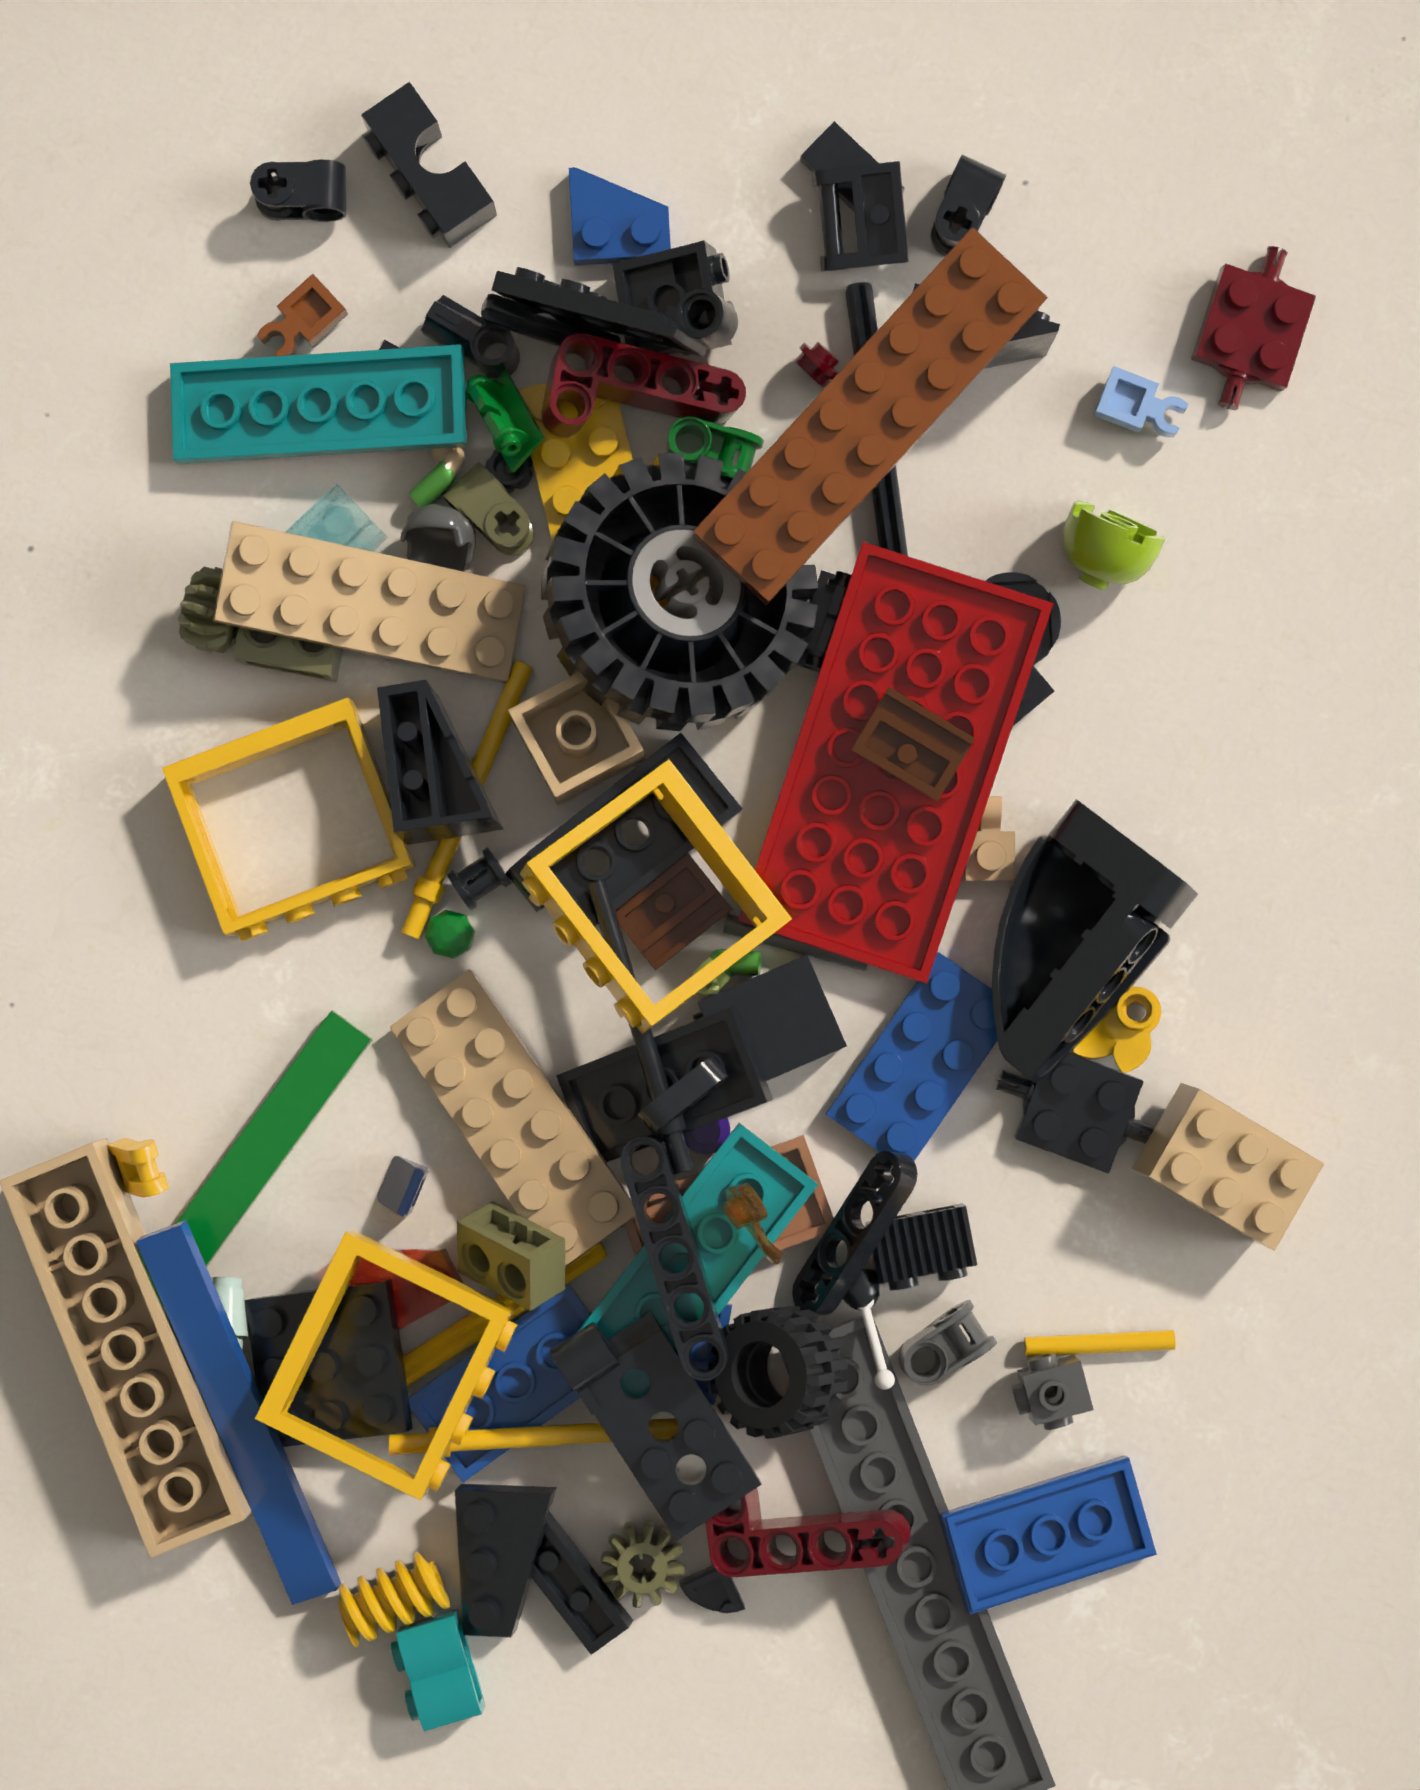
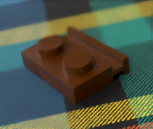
(913, 744)
(672, 912)

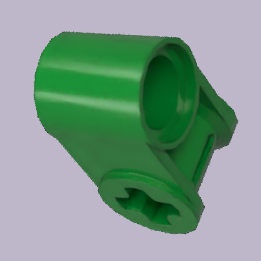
(717, 442)

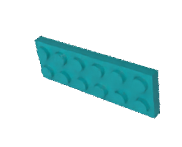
(318, 404)
(725, 1251)

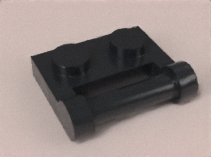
(877, 215)

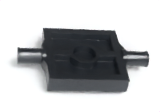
(1079, 1111)

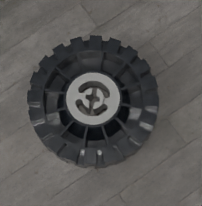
(678, 660)

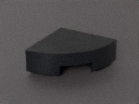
(713, 1591)

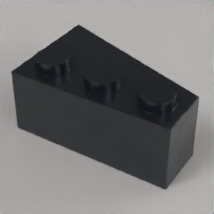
(428, 770)

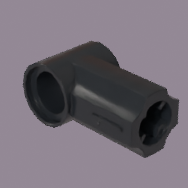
(456, 325)

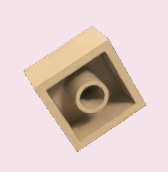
(575, 738)

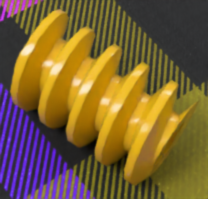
(392, 1599)

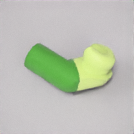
(748, 965)

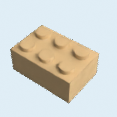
(1228, 1166)

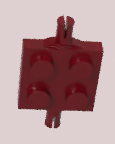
(1253, 327)

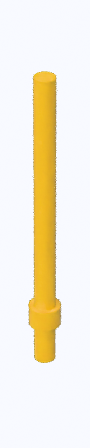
(429, 888)
(521, 1437)

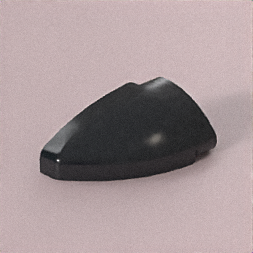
(1076, 937)

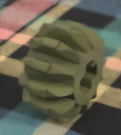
(198, 614)
(623, 1563)

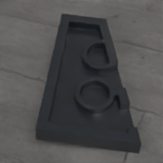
(496, 1551)

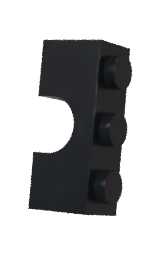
(450, 201)

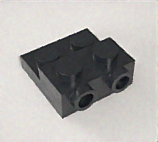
(666, 277)

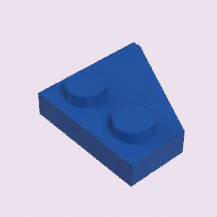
(613, 221)

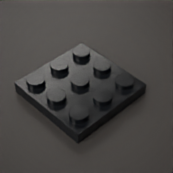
(358, 1371)

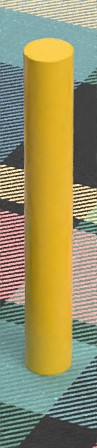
(1100, 1343)

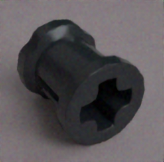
(479, 878)

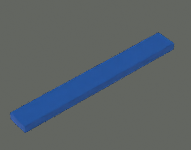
(233, 1405)

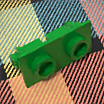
(506, 417)

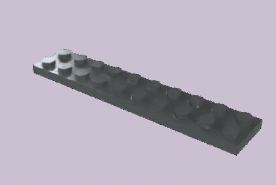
(945, 1652)

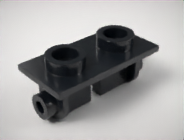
(829, 601)

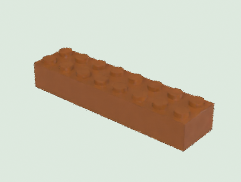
(869, 416)

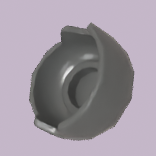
(439, 537)

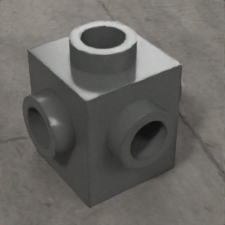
(1068, 1399)

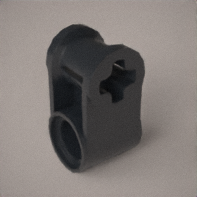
(307, 190)
(965, 202)

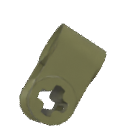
(489, 506)

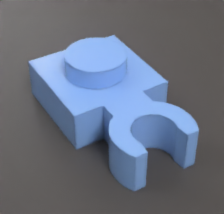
(1130, 402)

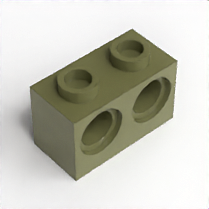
(287, 656)
(511, 1255)

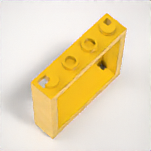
(252, 748)
(715, 849)
(313, 1328)

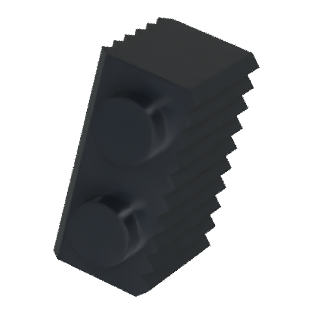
(925, 1245)

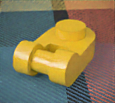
(139, 1167)

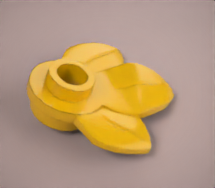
(1122, 1036)

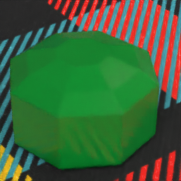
(450, 934)

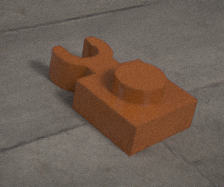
(308, 314)

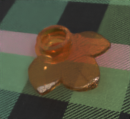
(747, 1210)

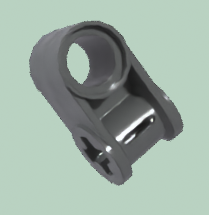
(948, 1344)

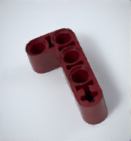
(646, 390)
(808, 1535)

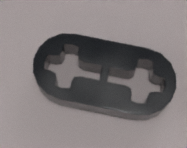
(683, 1095)

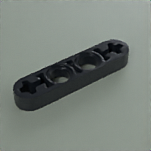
(848, 1228)

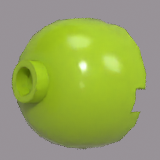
(1109, 546)

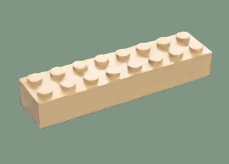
(123, 1347)

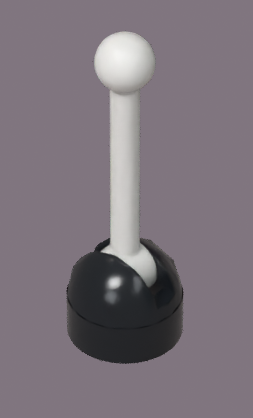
(861, 1297)

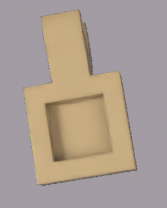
(993, 850)

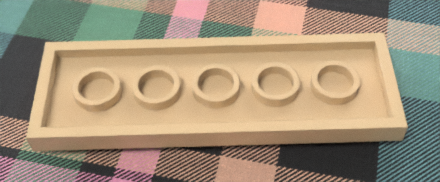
(368, 602)
(513, 1116)

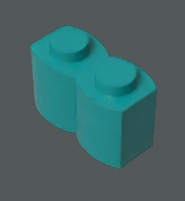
(439, 1671)

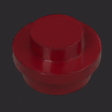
(817, 363)

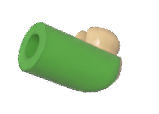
(440, 477)

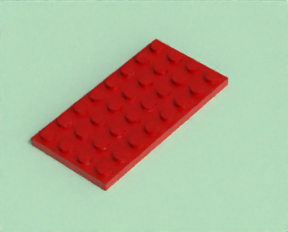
(852, 847)

